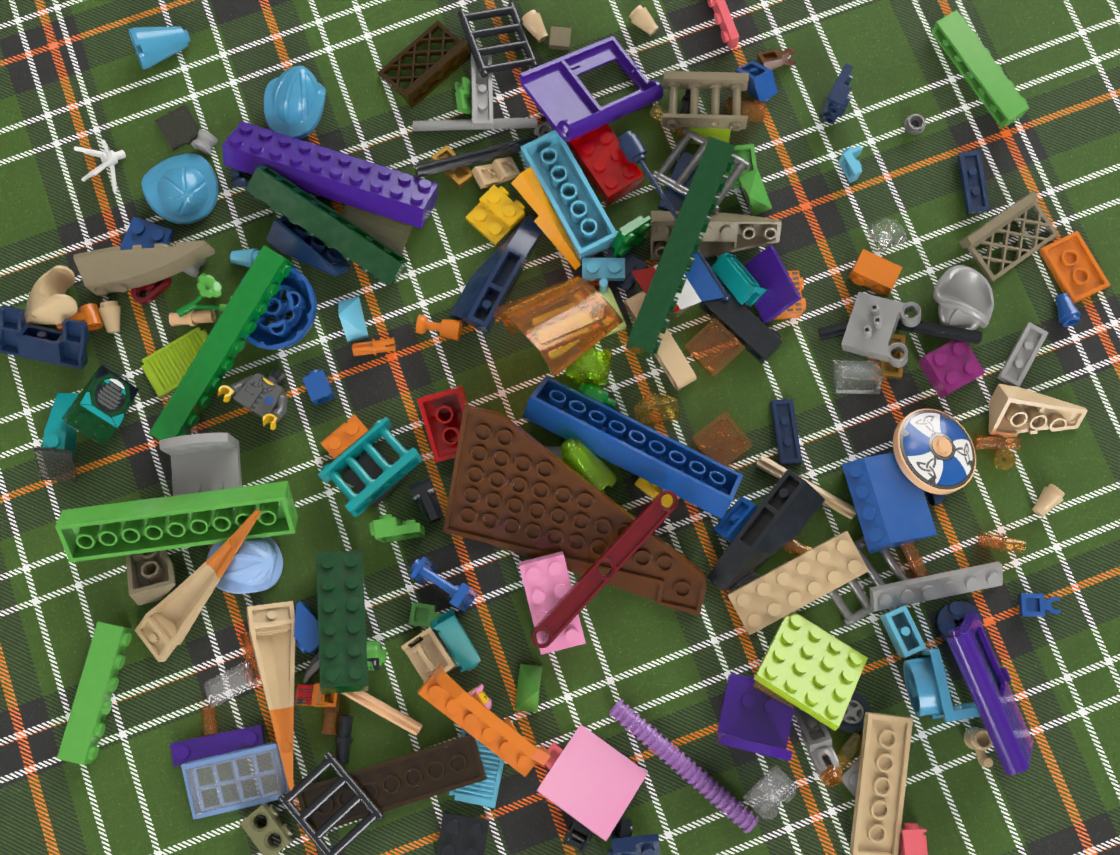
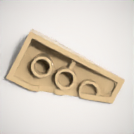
(1022, 411)

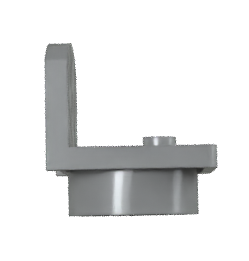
(203, 462)

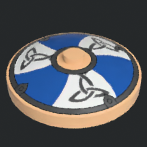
(934, 451)

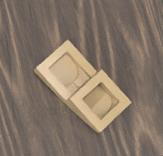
(496, 173)

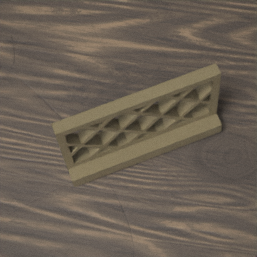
(1004, 220)

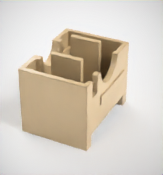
(428, 653)

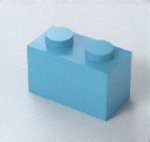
(902, 631)

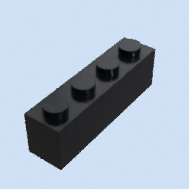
(744, 325)

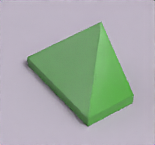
(754, 192)
(528, 688)

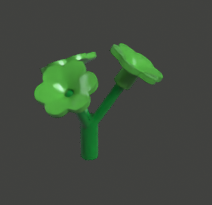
(208, 288)

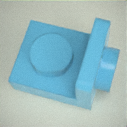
(851, 166)

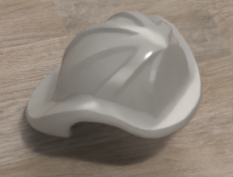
(964, 298)

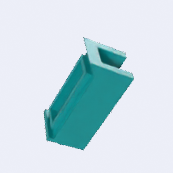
(737, 279)
(456, 641)

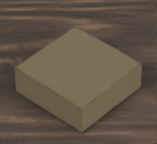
(560, 38)

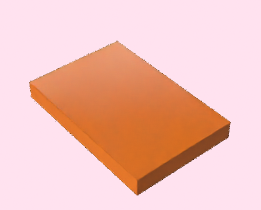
(1074, 267)

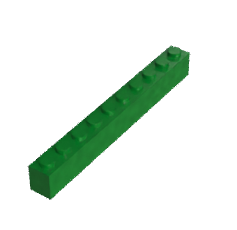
(222, 345)

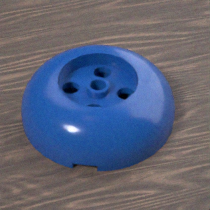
(286, 332)

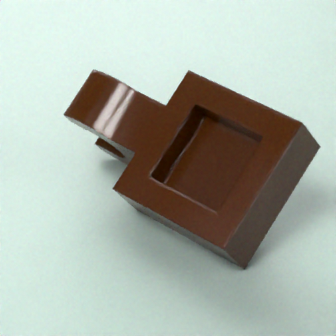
(775, 58)

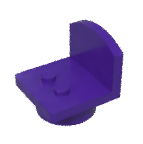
(753, 720)

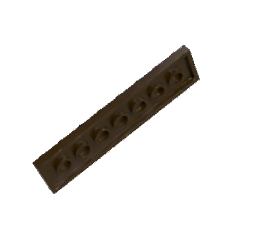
(403, 780)

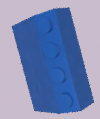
(887, 503)

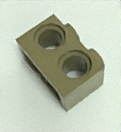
(262, 835)

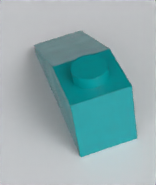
(57, 431)

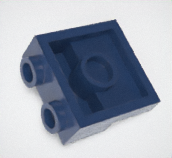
(838, 97)
(635, 845)

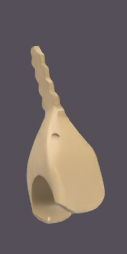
(48, 300)

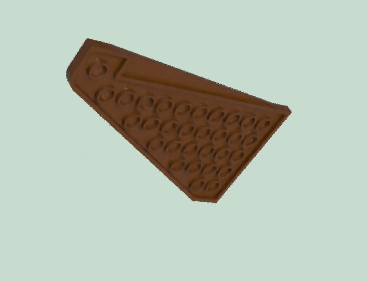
(536, 505)

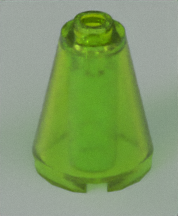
(587, 464)

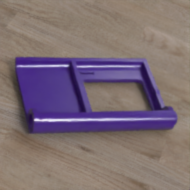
(569, 103)
(994, 704)

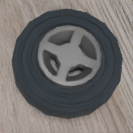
(854, 718)

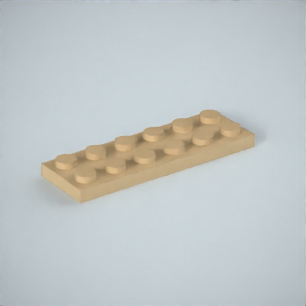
(798, 582)
(881, 784)

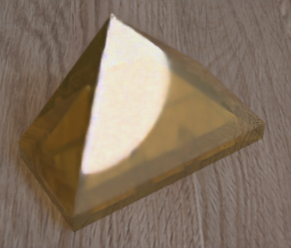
(656, 409)

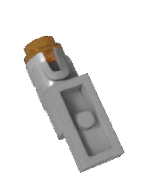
(819, 747)

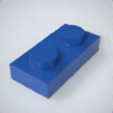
(735, 519)

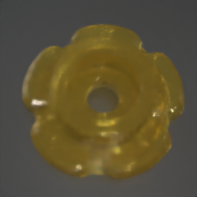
(1008, 455)

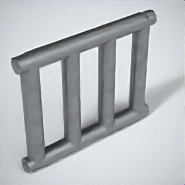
(678, 184)
(851, 618)

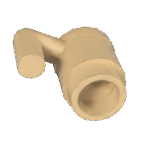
(979, 740)

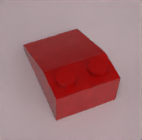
(442, 419)

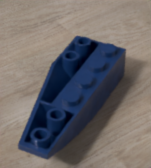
(496, 277)

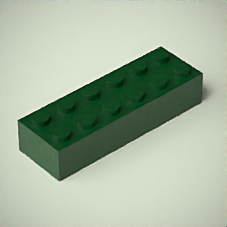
(341, 622)

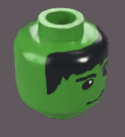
(375, 655)

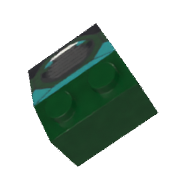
(101, 405)

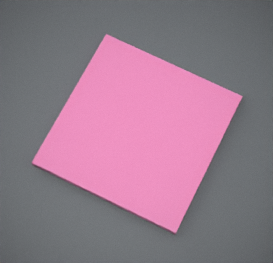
(592, 782)

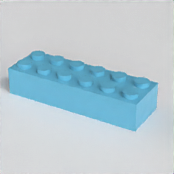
(569, 194)

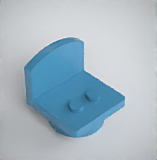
(929, 688)

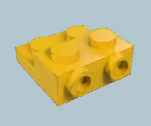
(496, 215)

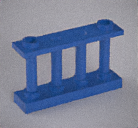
(461, 596)

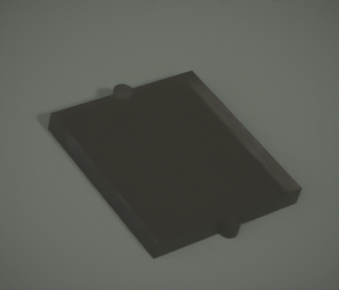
(178, 127)
(56, 464)

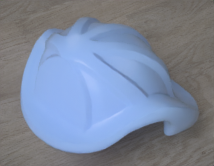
(253, 568)

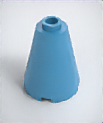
(157, 43)

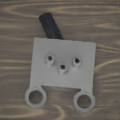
(873, 328)

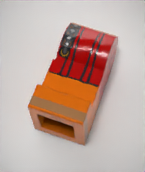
(311, 696)

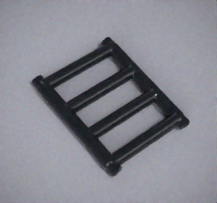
(472, 35)
(360, 796)

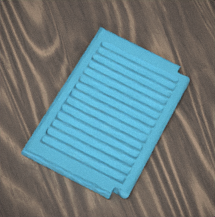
(486, 791)

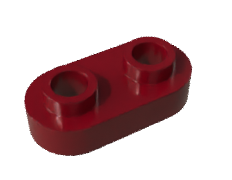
(153, 290)

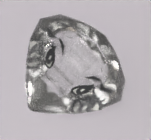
(887, 232)

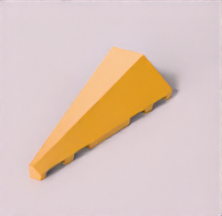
(547, 220)

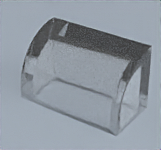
(857, 377)
(229, 684)

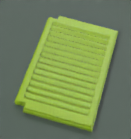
(169, 364)

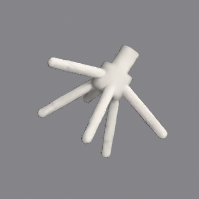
(108, 159)

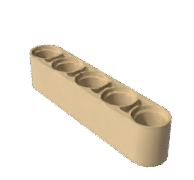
(668, 354)

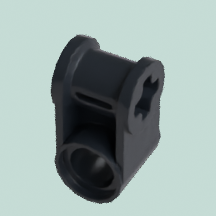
(577, 836)

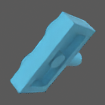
(603, 271)

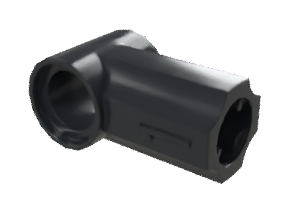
(424, 495)

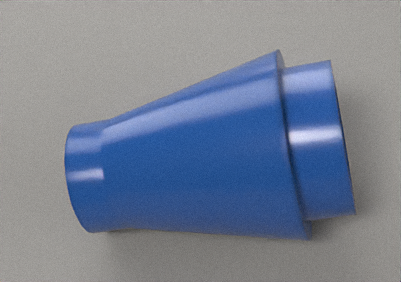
(1067, 311)

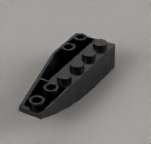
(768, 529)

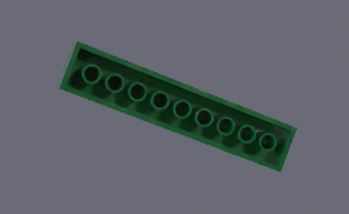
(683, 241)

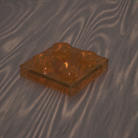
(714, 347)
(722, 440)

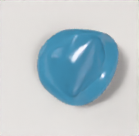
(181, 188)

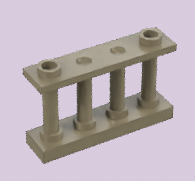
(705, 81)

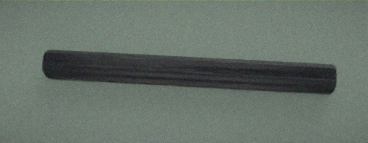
(471, 157)

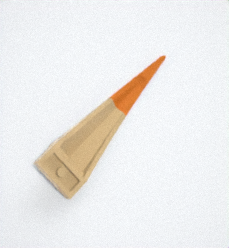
(173, 617)
(274, 650)

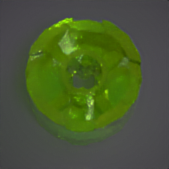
(591, 366)

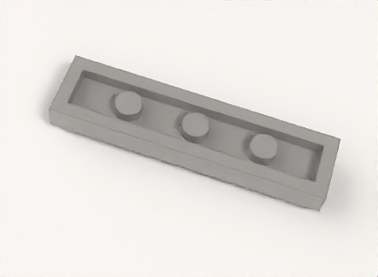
(481, 96)

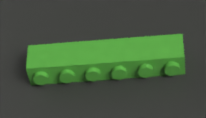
(979, 69)
(95, 693)

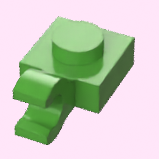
(463, 96)
(422, 615)

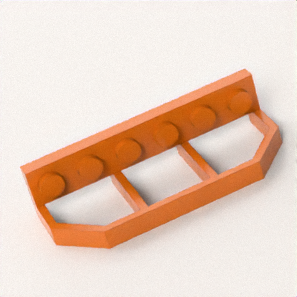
(481, 723)

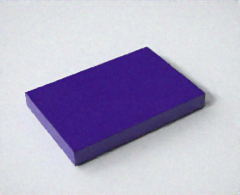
(772, 275)

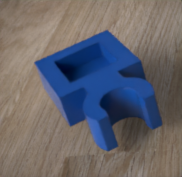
(1034, 605)

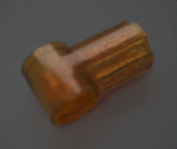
(754, 110)

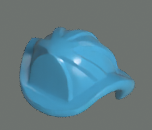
(294, 102)

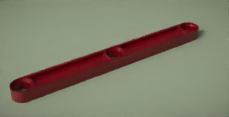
(592, 581)

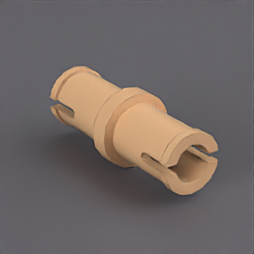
(192, 318)

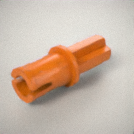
(373, 347)

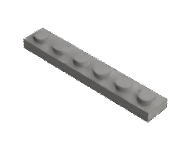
(936, 586)

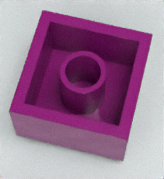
(951, 367)

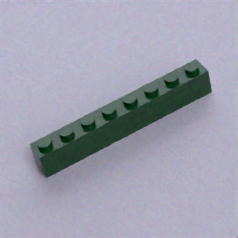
(326, 224)

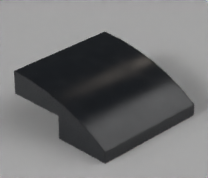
(372, 470)

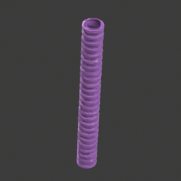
(684, 766)

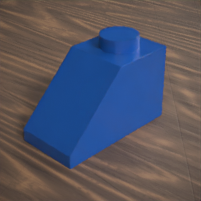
(761, 81)
(306, 628)

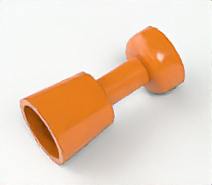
(448, 328)

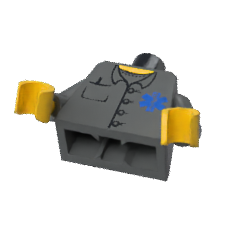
(260, 396)

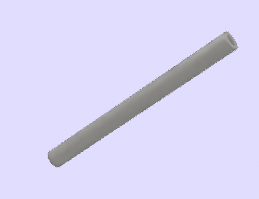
(466, 124)

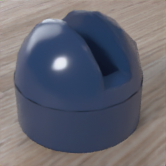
(935, 499)

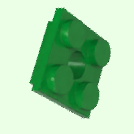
(631, 235)

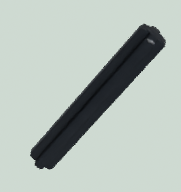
(943, 331)

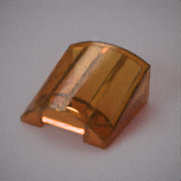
(561, 320)

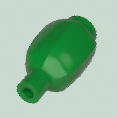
(598, 394)

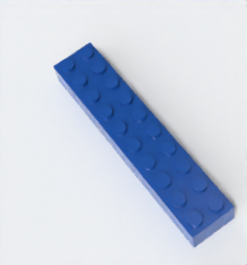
(633, 446)

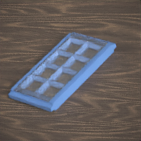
(234, 780)

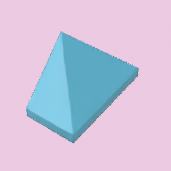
(352, 319)

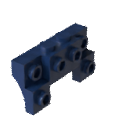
(43, 343)

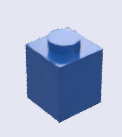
(318, 387)

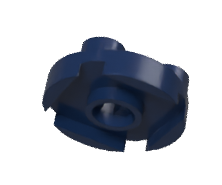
(950, 612)

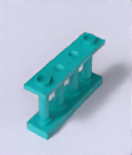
(374, 487)

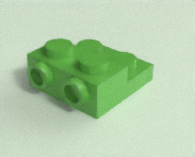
(391, 529)

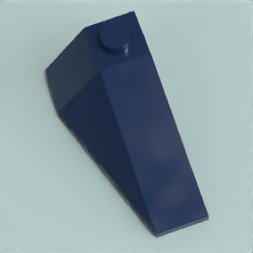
(296, 243)

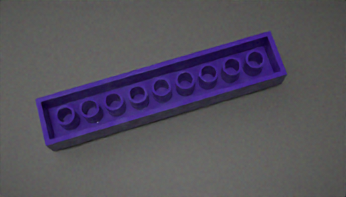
(332, 174)

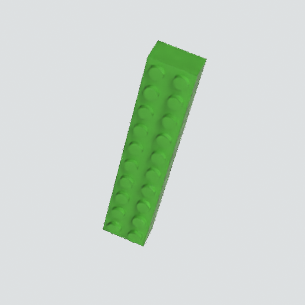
(175, 521)

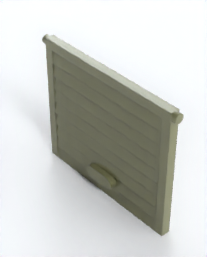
(388, 231)

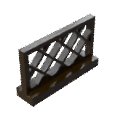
(435, 72)

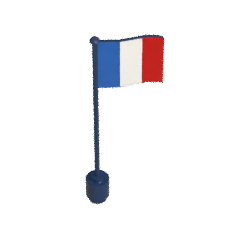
(701, 281)

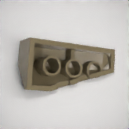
(149, 576)

